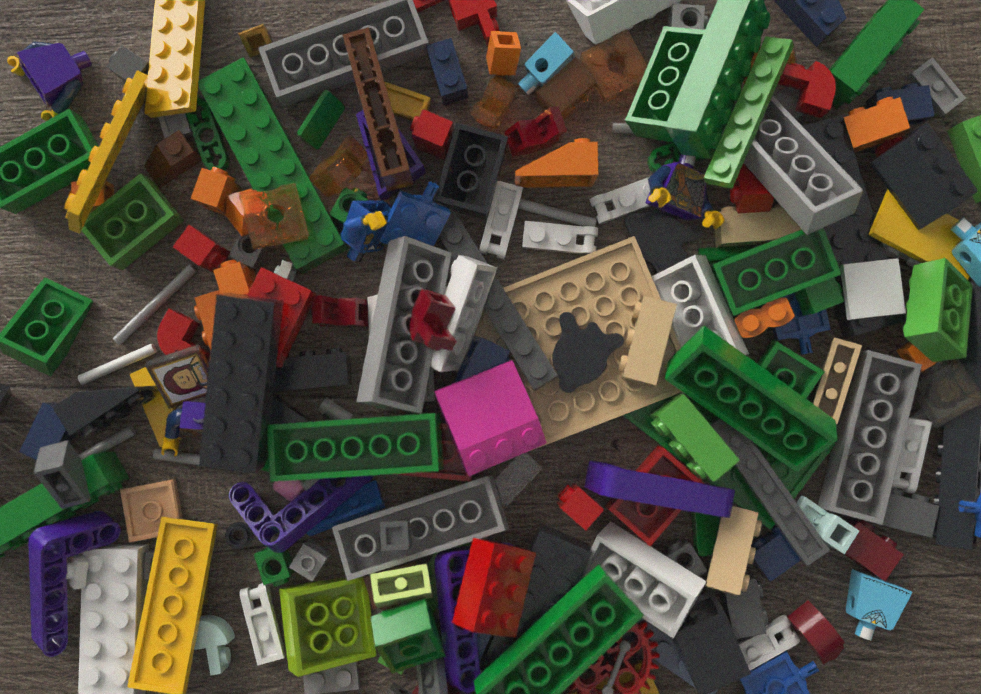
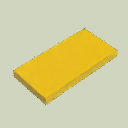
(924, 245)

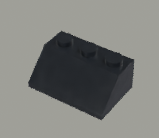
(471, 170)
(923, 176)

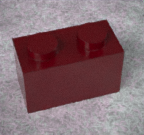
(871, 552)

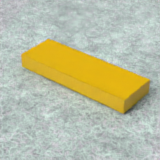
(155, 409)

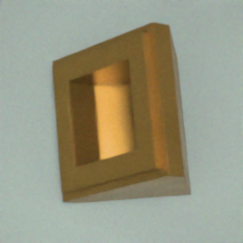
(255, 38)

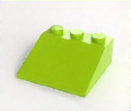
(326, 624)

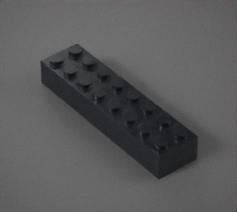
(850, 235)

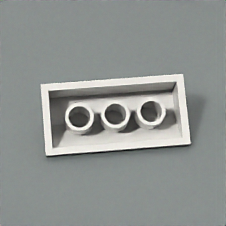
(609, 17)
(468, 293)
(698, 301)
(652, 580)

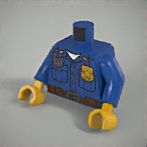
(363, 227)

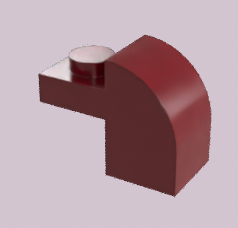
(536, 133)
(339, 312)
(430, 321)
(817, 632)

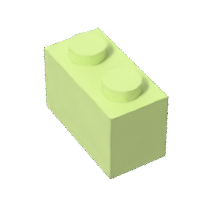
(401, 586)

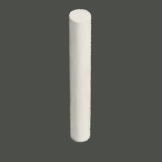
(117, 364)

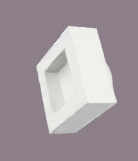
(77, 571)

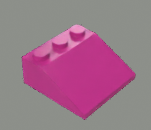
(490, 418)

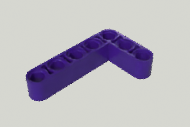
(659, 490)
(303, 504)
(48, 570)
(452, 635)

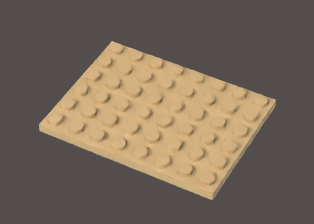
(597, 290)

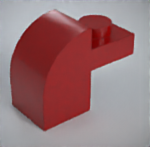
(472, 12)
(816, 87)
(176, 333)

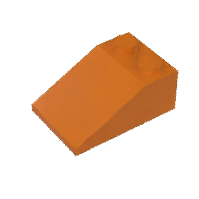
(565, 167)

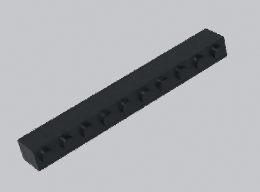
(961, 453)

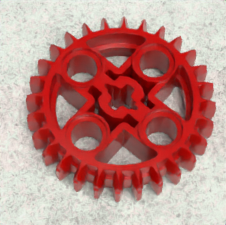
(603, 666)

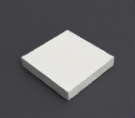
(872, 289)

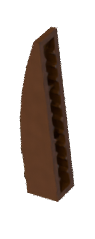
(378, 110)

